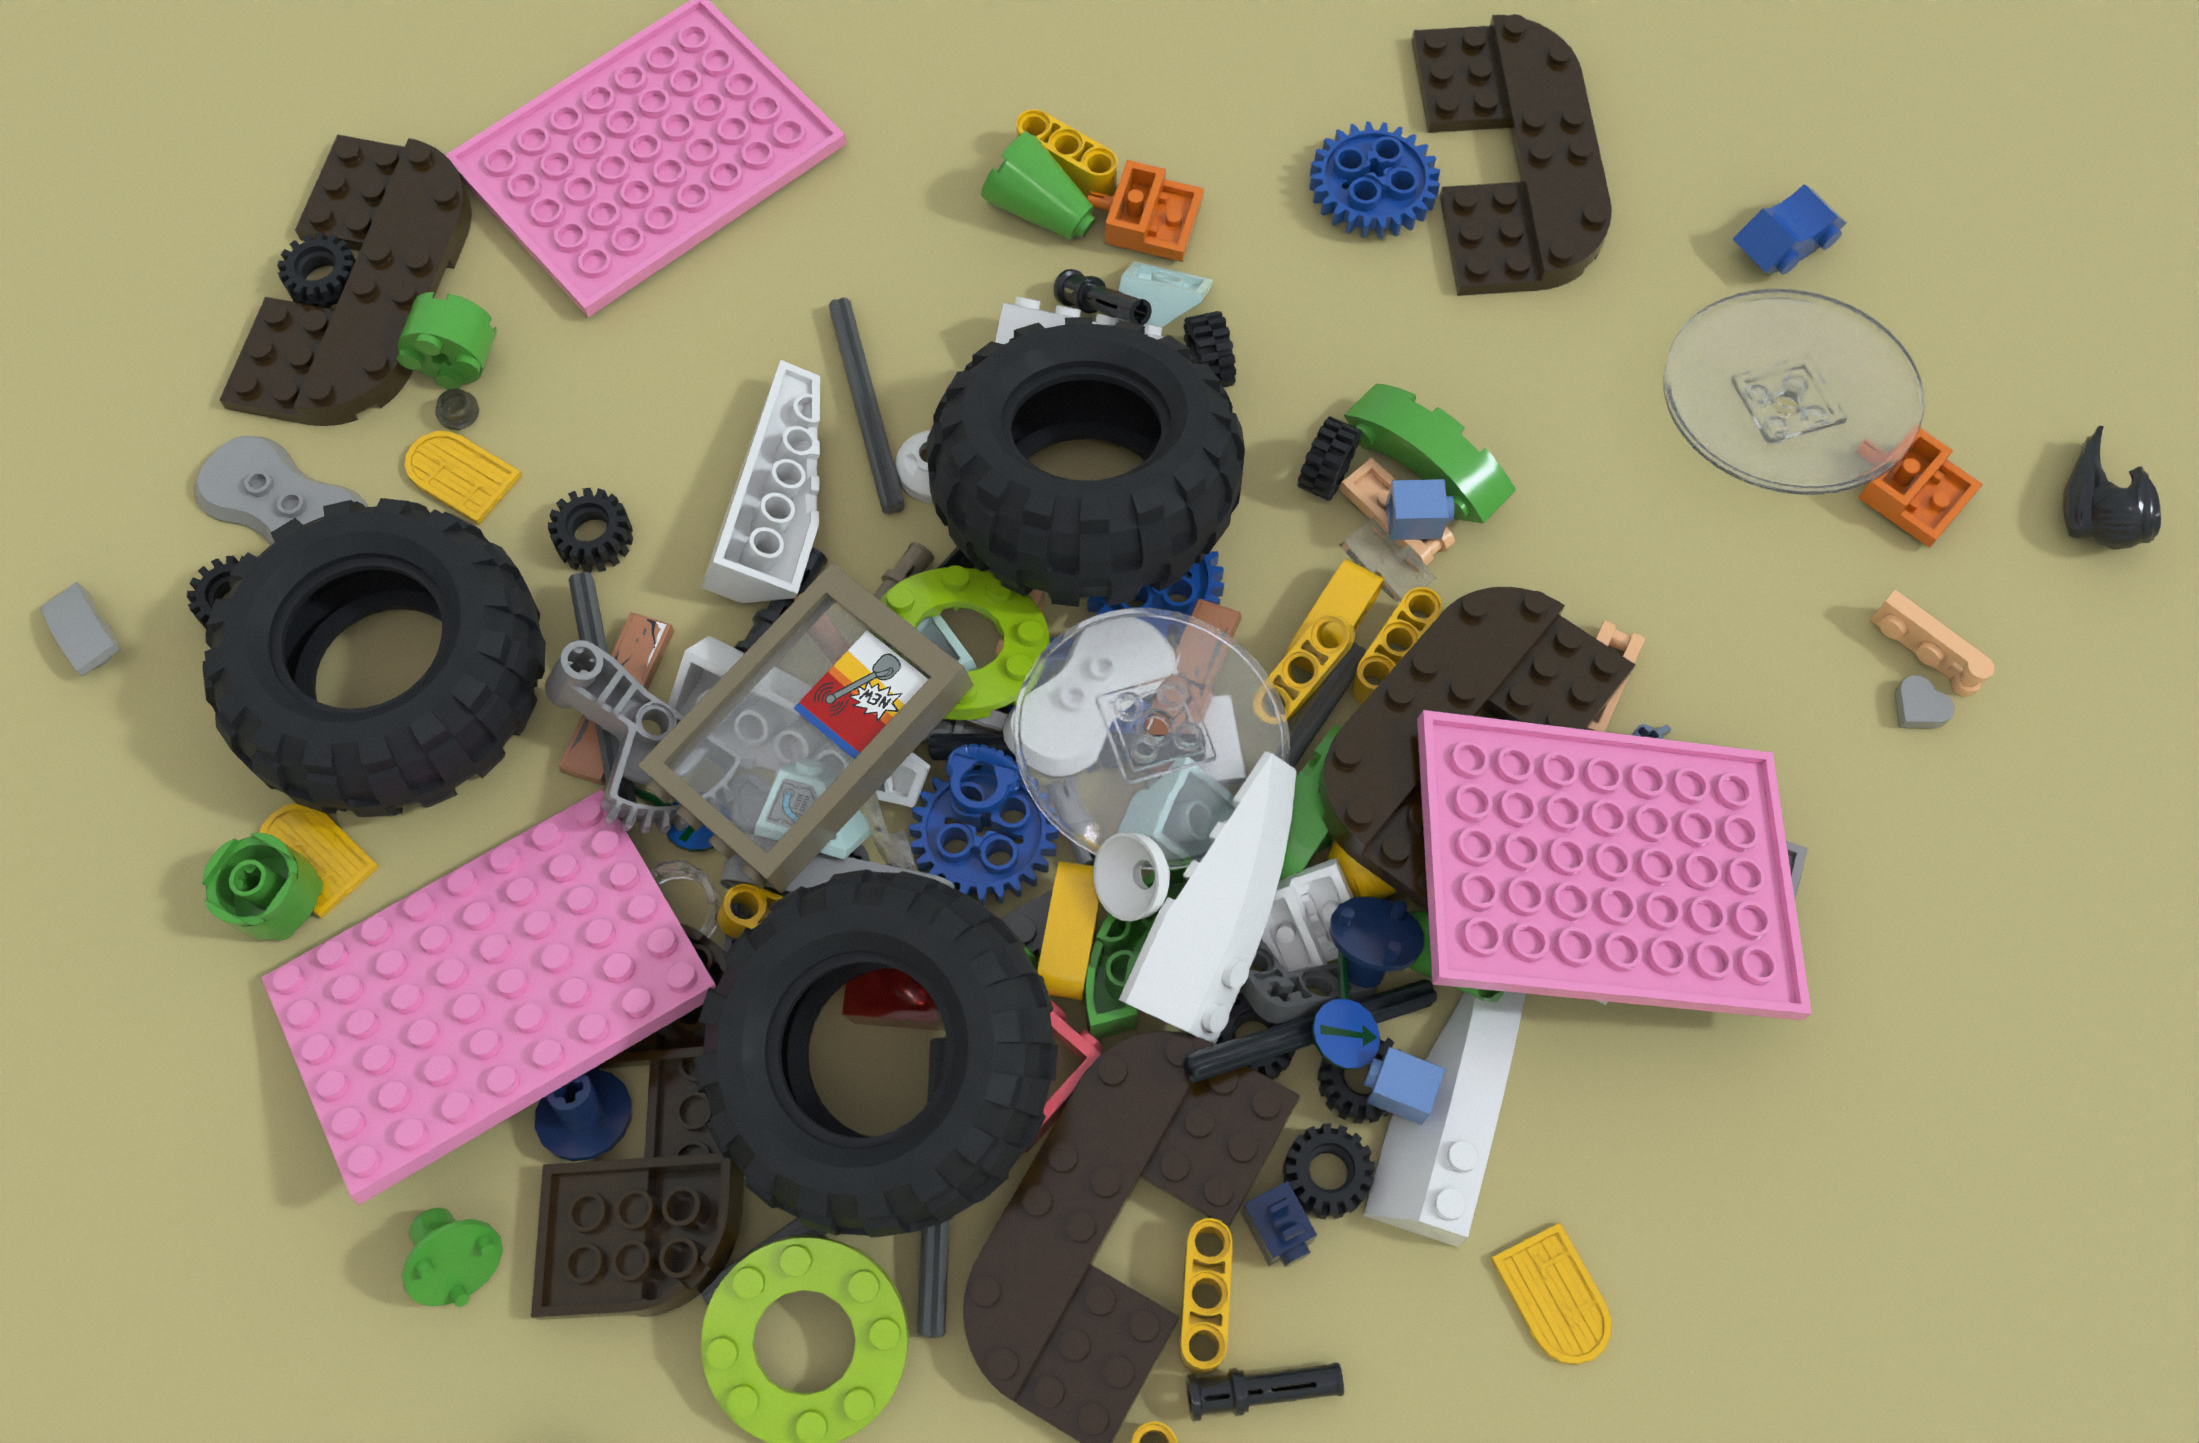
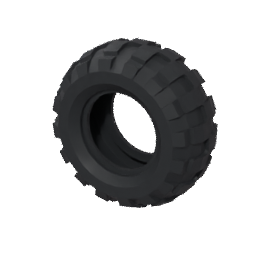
(1088, 533)
(315, 586)
(760, 1041)

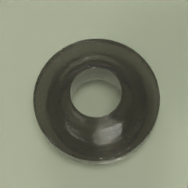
(452, 401)

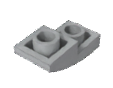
(79, 629)

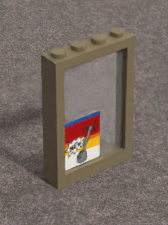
(805, 728)

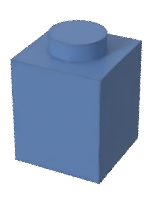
(1418, 509)
(1403, 1085)

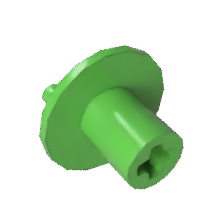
(449, 1258)

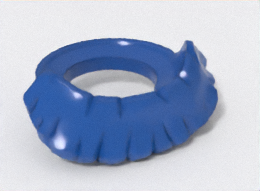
(965, 758)

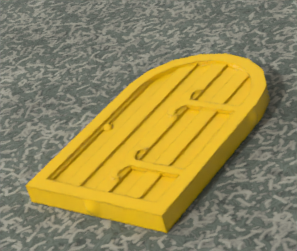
(459, 473)
(328, 848)
(1556, 1296)

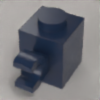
(1279, 1225)

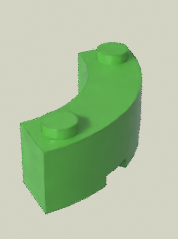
(1432, 449)
(1307, 822)
(1111, 965)

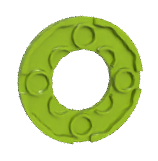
(1015, 618)
(877, 1322)

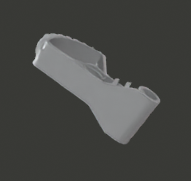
(618, 703)

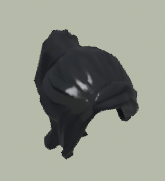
(2107, 512)

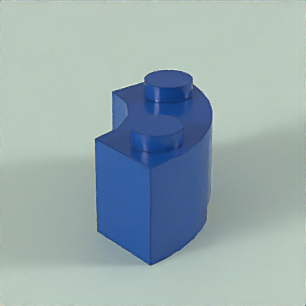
(1790, 231)

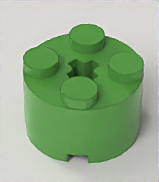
(446, 339)
(261, 887)

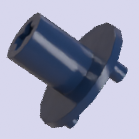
(1375, 938)
(584, 1116)

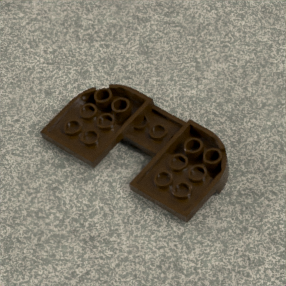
(1558, 215)
(410, 225)
(1485, 652)
(649, 1227)
(1034, 1305)

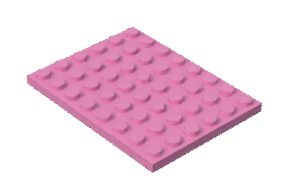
(645, 153)
(1607, 868)
(483, 994)

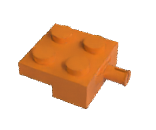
(1150, 212)
(1922, 490)

